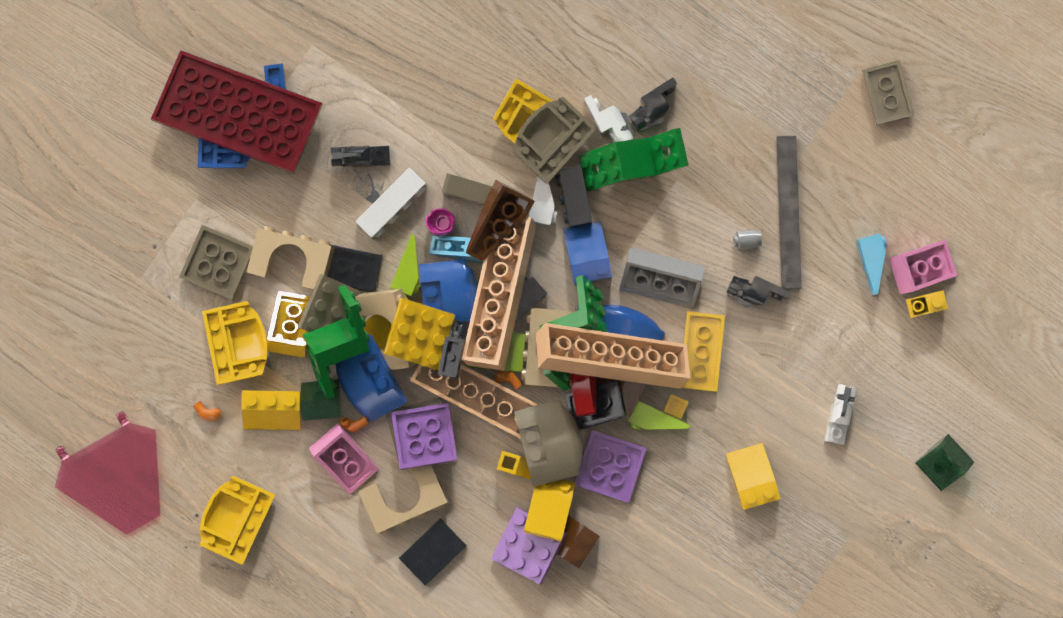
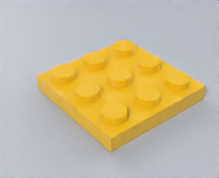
(418, 333)

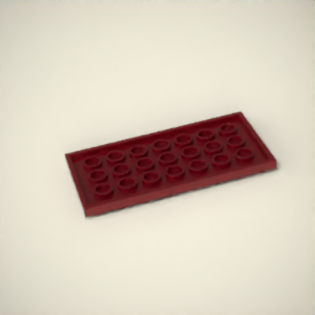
(237, 112)

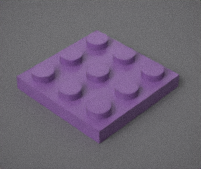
(424, 436)
(610, 466)
(526, 552)

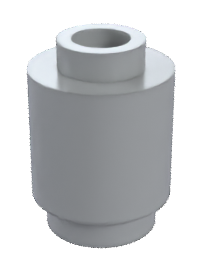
(747, 239)

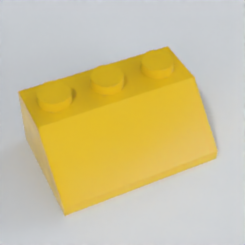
(271, 410)

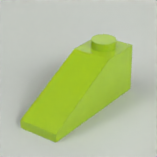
(408, 272)
(648, 418)

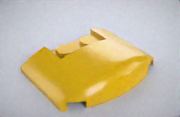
(517, 107)
(236, 342)
(234, 518)

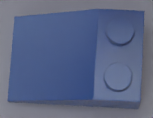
(587, 252)

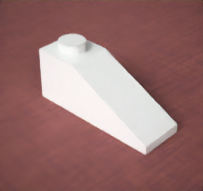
(543, 207)

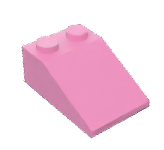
(922, 267)
(343, 458)

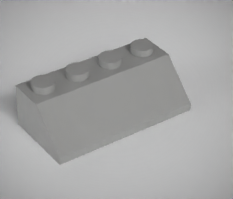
(661, 277)

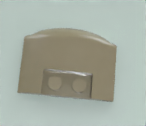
(551, 137)
(550, 442)

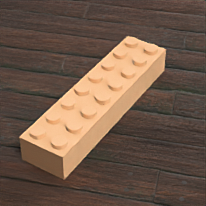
(499, 299)
(612, 356)
(476, 395)

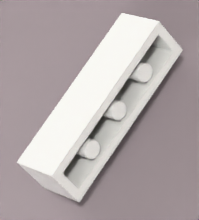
(390, 203)

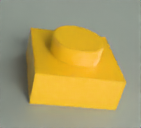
(675, 406)

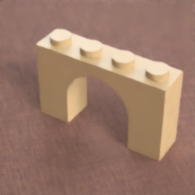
(268, 243)
(384, 304)
(532, 374)
(384, 517)

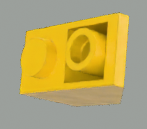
(926, 304)
(513, 464)

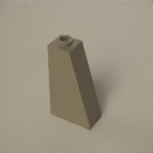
(465, 189)

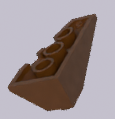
(499, 215)

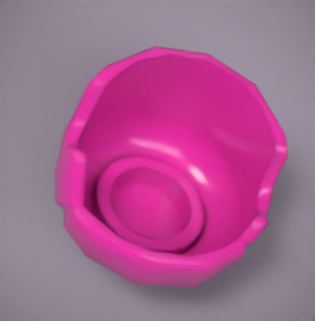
(440, 222)

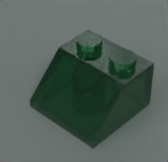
(315, 404)
(945, 462)

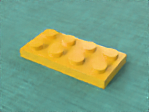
(704, 347)

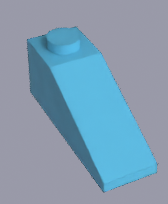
(451, 248)
(872, 256)

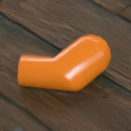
(507, 376)
(207, 414)
(352, 425)

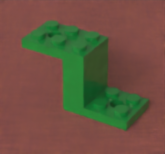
(633, 160)
(589, 317)
(337, 341)

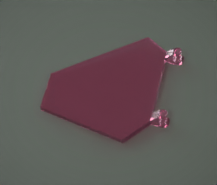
(115, 476)

